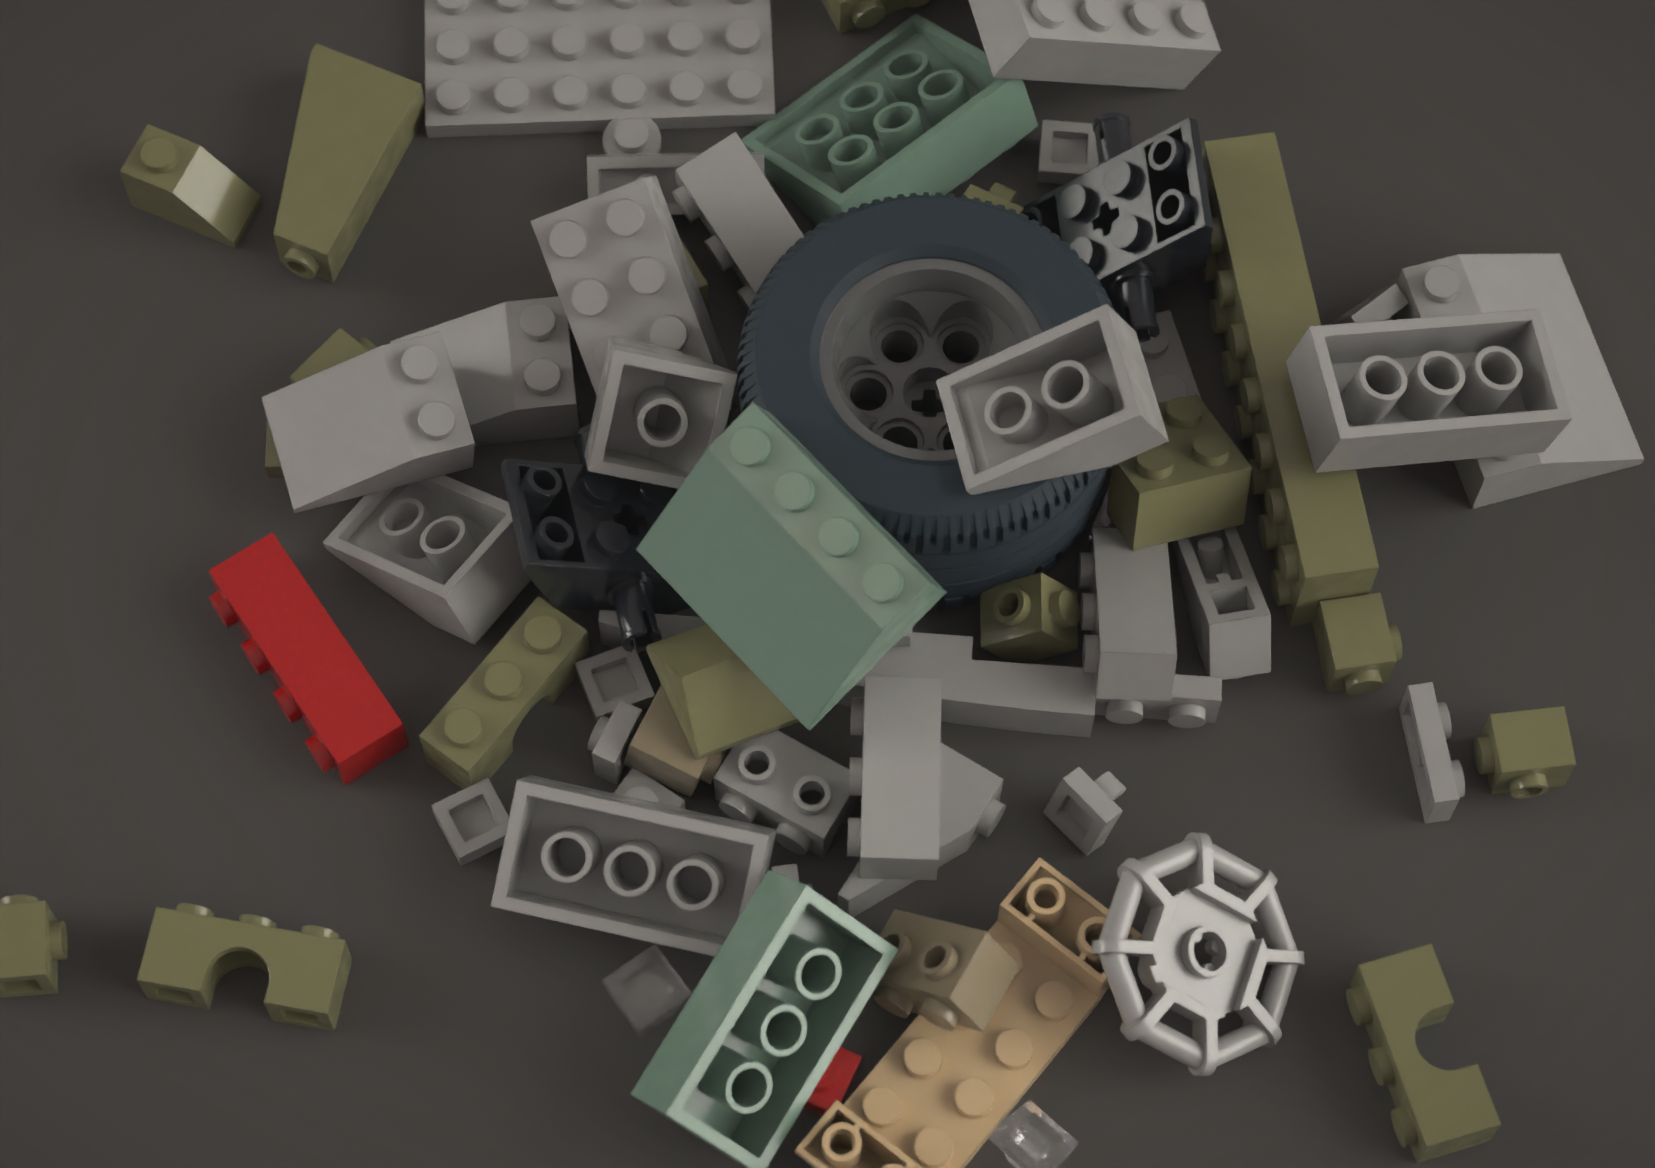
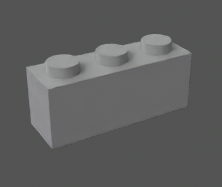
(738, 210)
(1128, 618)
(897, 778)

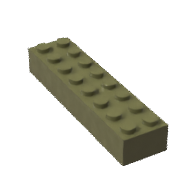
(1263, 310)

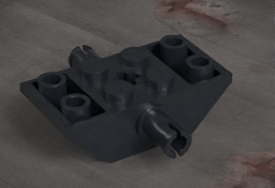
(1136, 215)
(582, 540)

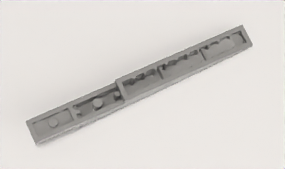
(1001, 693)

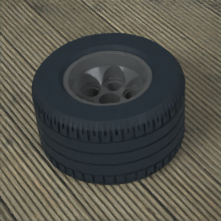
(929, 284)

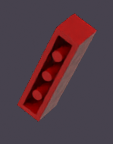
(307, 658)

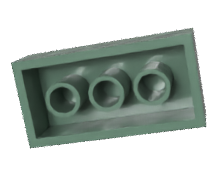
(765, 1021)

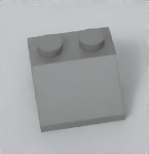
(656, 412)

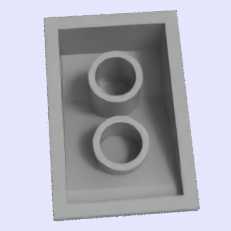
(513, 370)
(1053, 405)
(371, 424)
(436, 551)

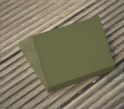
(714, 692)

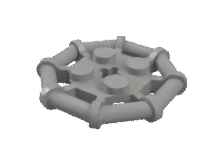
(1169, 961)

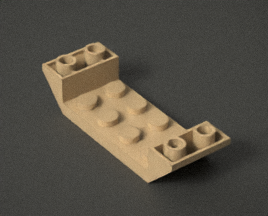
(949, 1090)

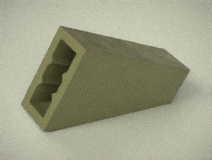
(341, 158)

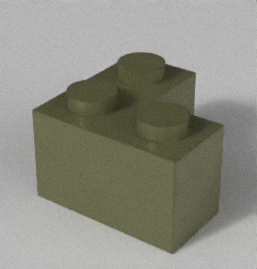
(1182, 486)

